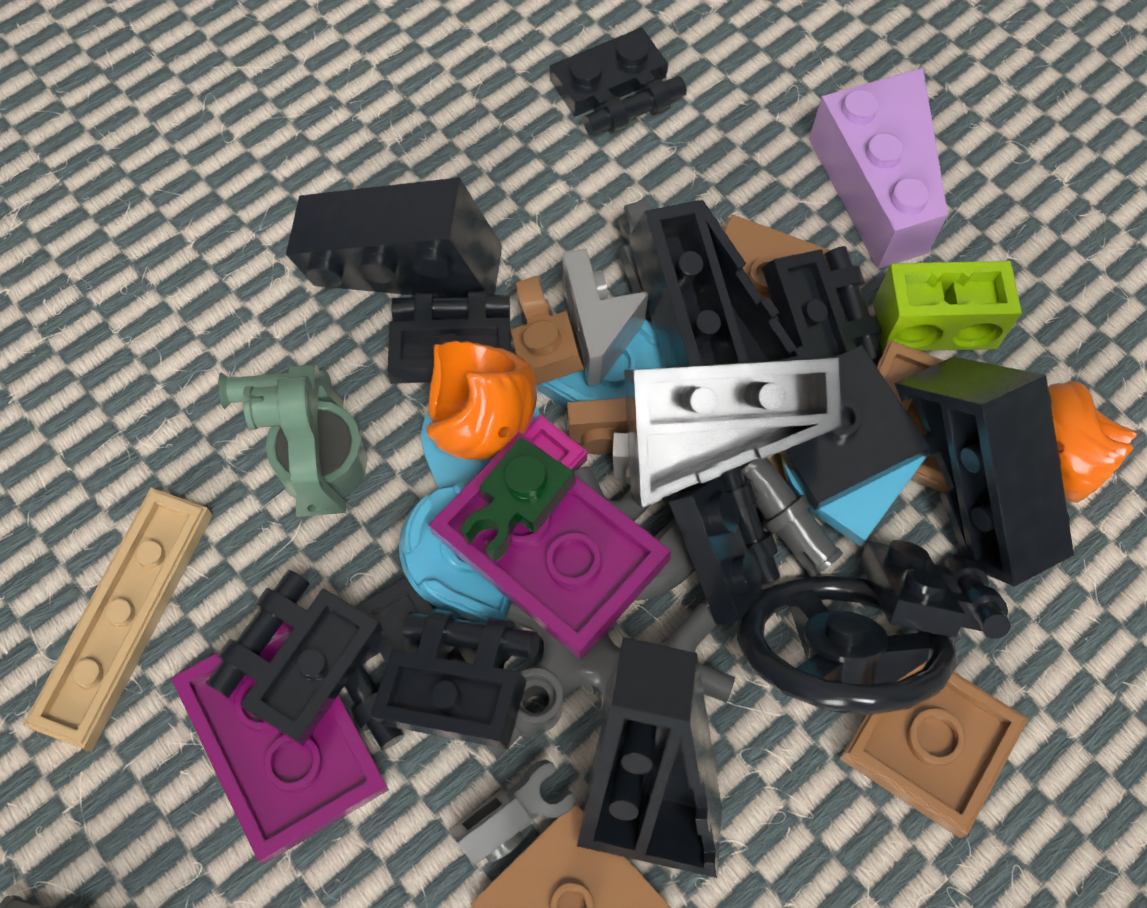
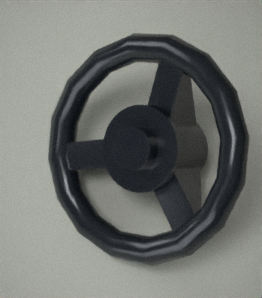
(848, 655)

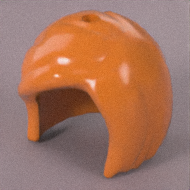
(479, 399)
(1086, 440)

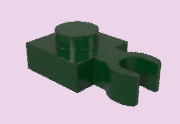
(520, 490)

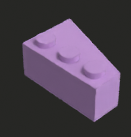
(884, 164)

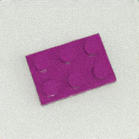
(572, 572)
(270, 780)

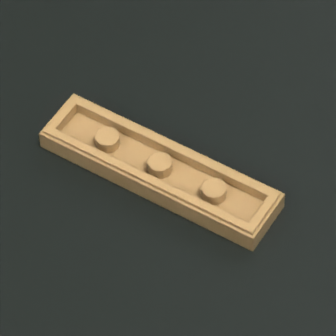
(119, 620)

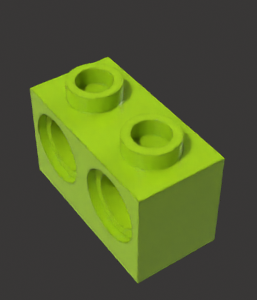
(947, 305)

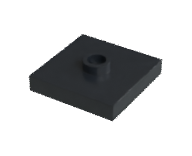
(871, 442)

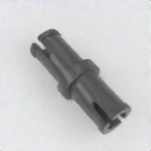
(790, 518)

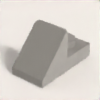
(600, 323)

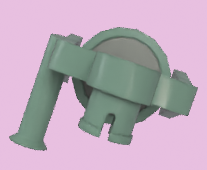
(311, 437)

